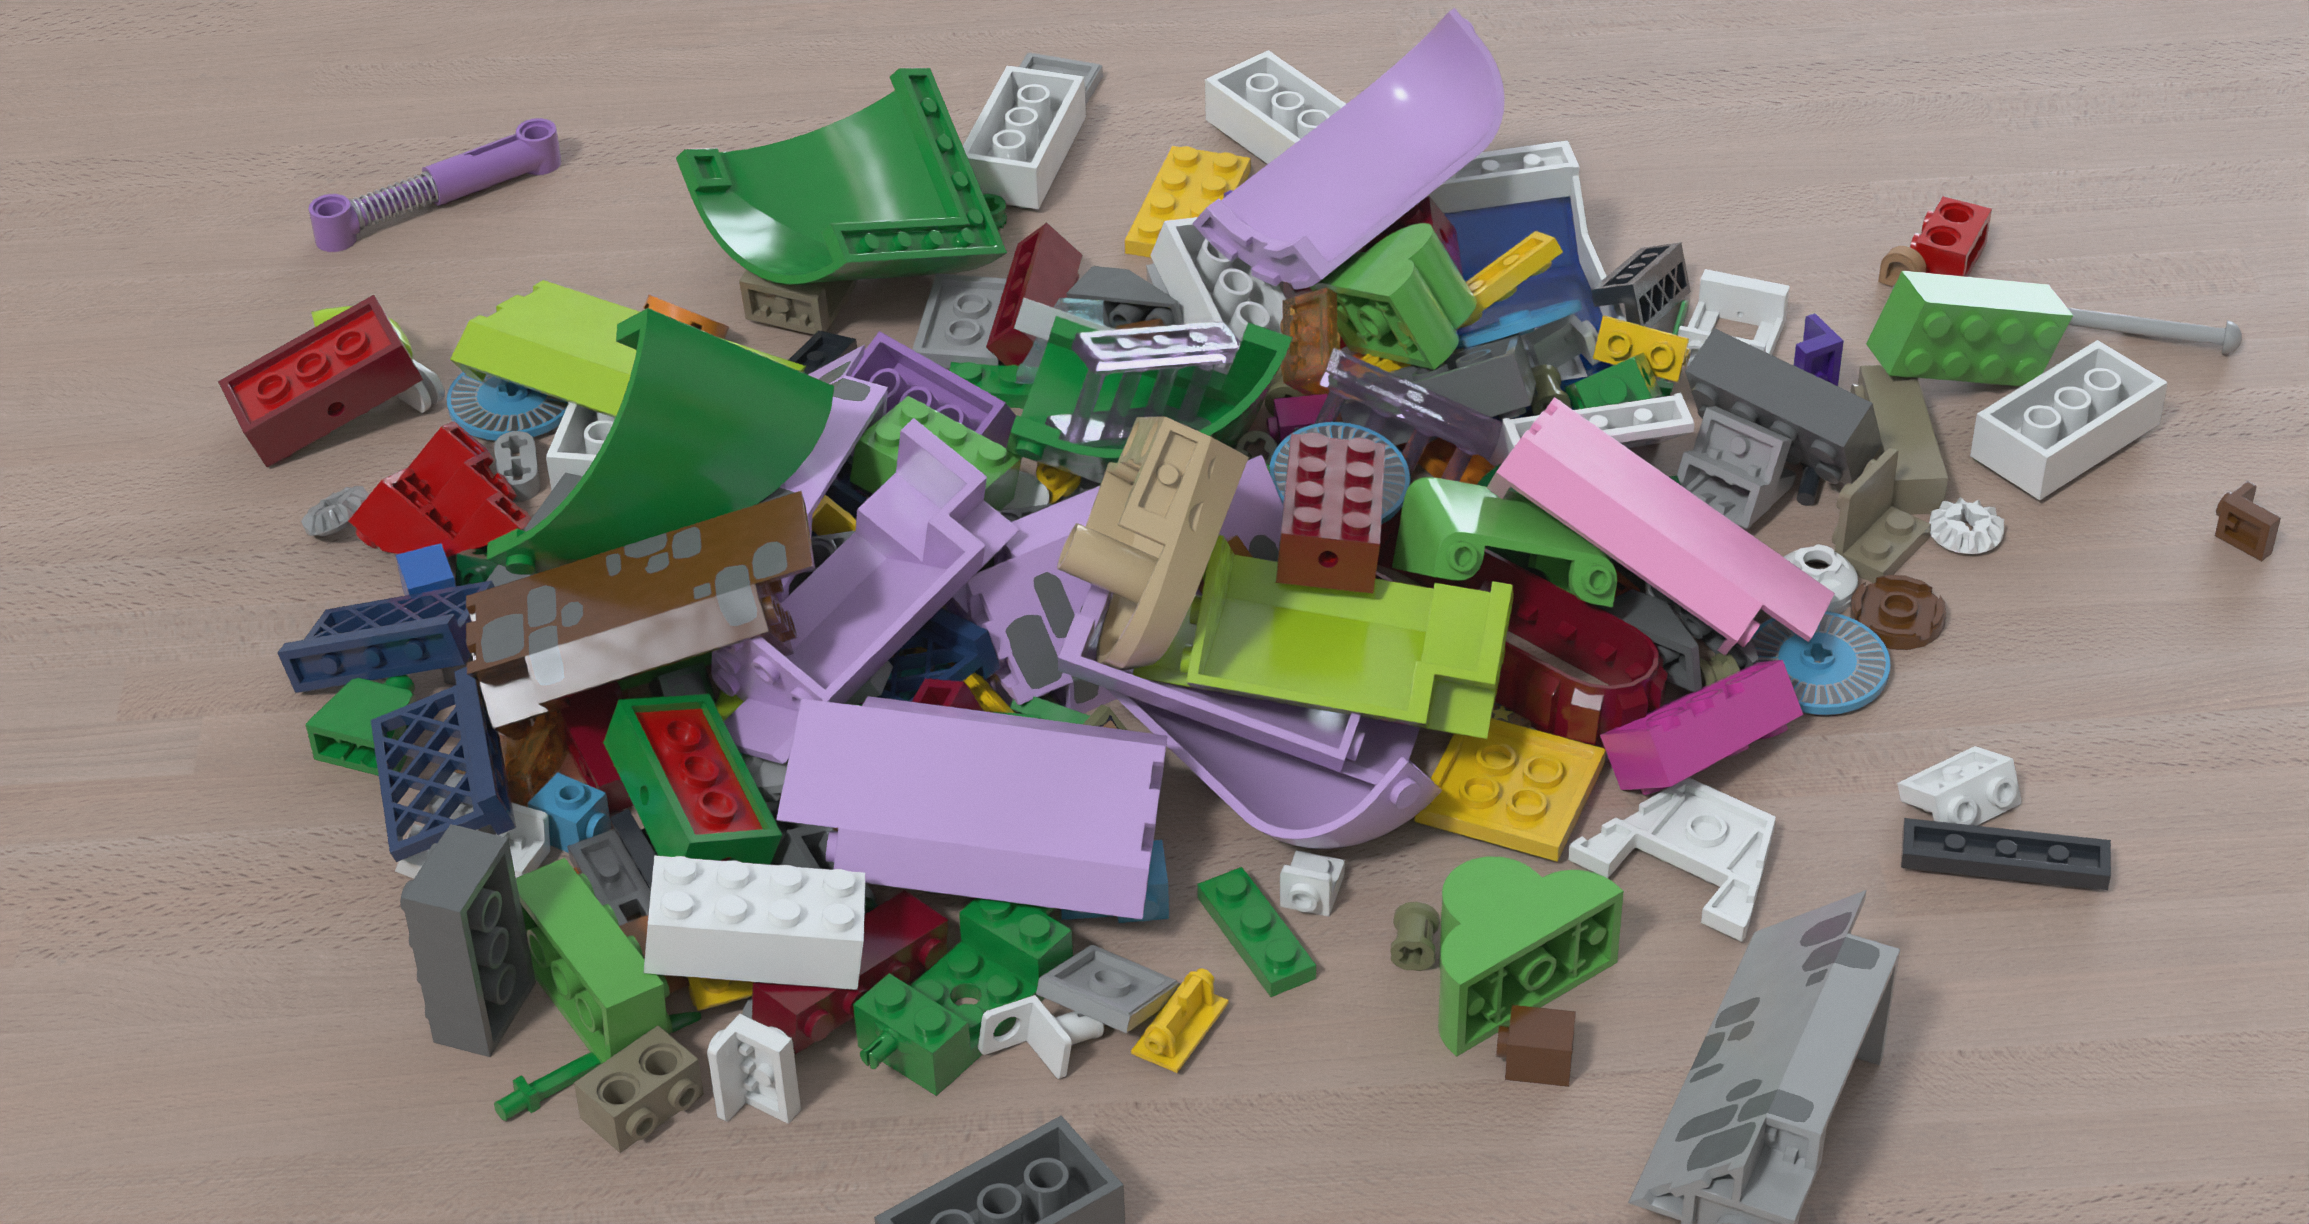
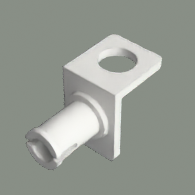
(1046, 1034)

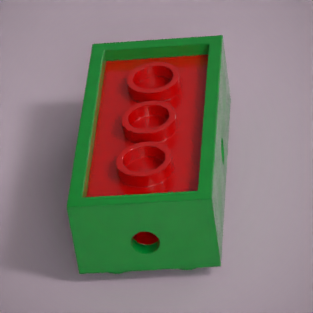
(690, 780)

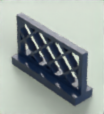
(382, 639)
(946, 640)
(482, 785)

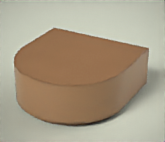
(1897, 260)

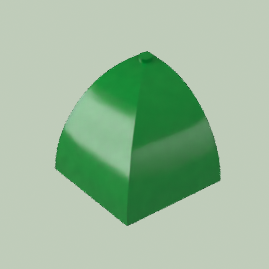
(852, 198)
(1228, 402)
(692, 441)

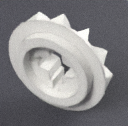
(1954, 535)

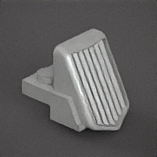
(1736, 466)

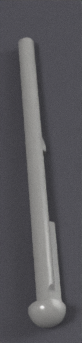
(2227, 337)

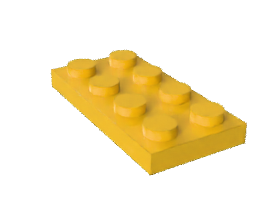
(1183, 190)

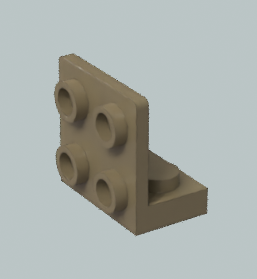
(794, 306)
(1869, 529)

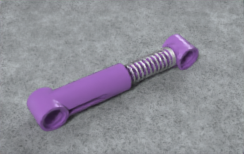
(530, 150)

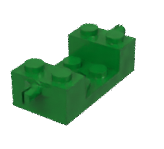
(996, 962)

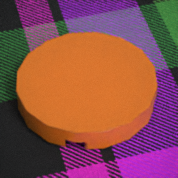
(686, 316)

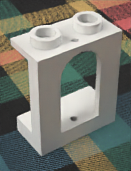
(1741, 301)

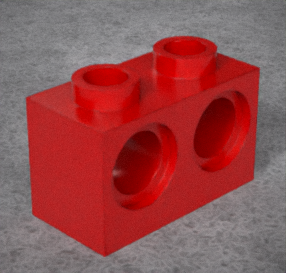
(1953, 237)

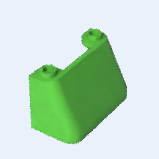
(1452, 521)

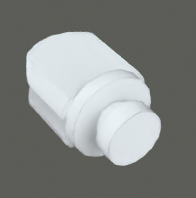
(425, 392)

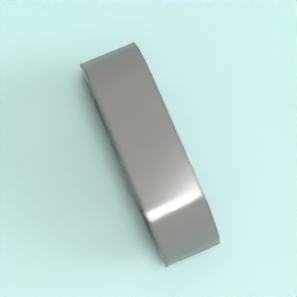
(523, 465)

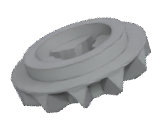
(334, 511)

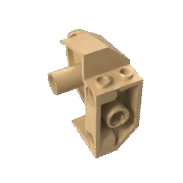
(1153, 535)

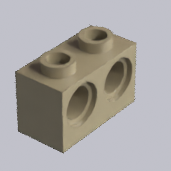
(639, 1089)

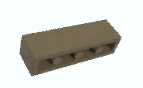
(1908, 429)

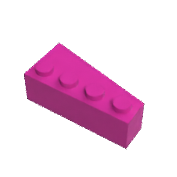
(1702, 728)

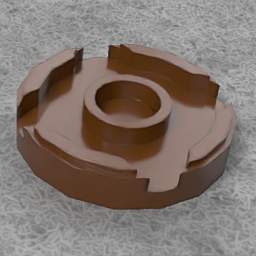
(1899, 611)

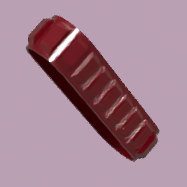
(1570, 631)

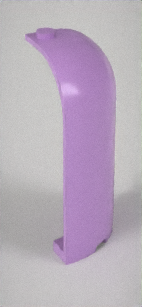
(1364, 162)
(1288, 794)

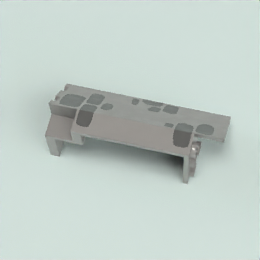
(1771, 1072)

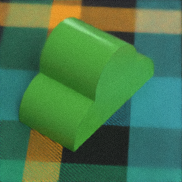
(1401, 298)
(1518, 942)

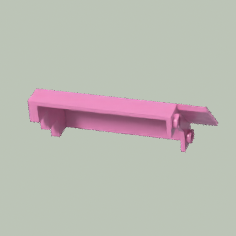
(1658, 529)

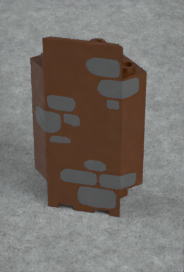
(636, 610)

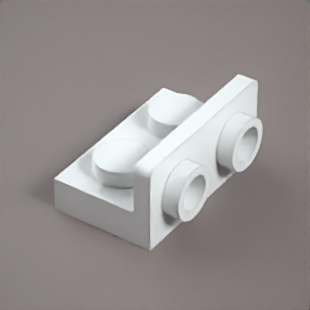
(1965, 787)

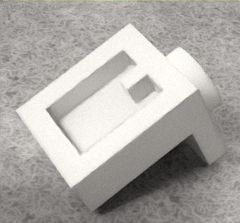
(1311, 883)

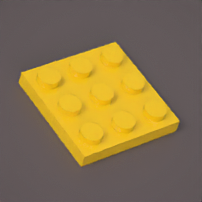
(1514, 788)

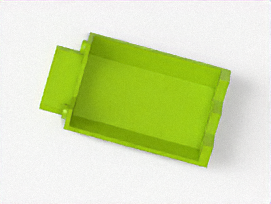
(557, 346)

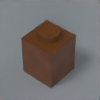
(1538, 1045)

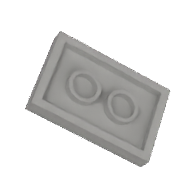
(959, 320)

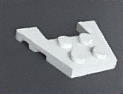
(1696, 832)

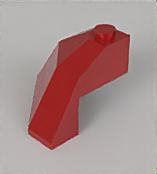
(442, 499)

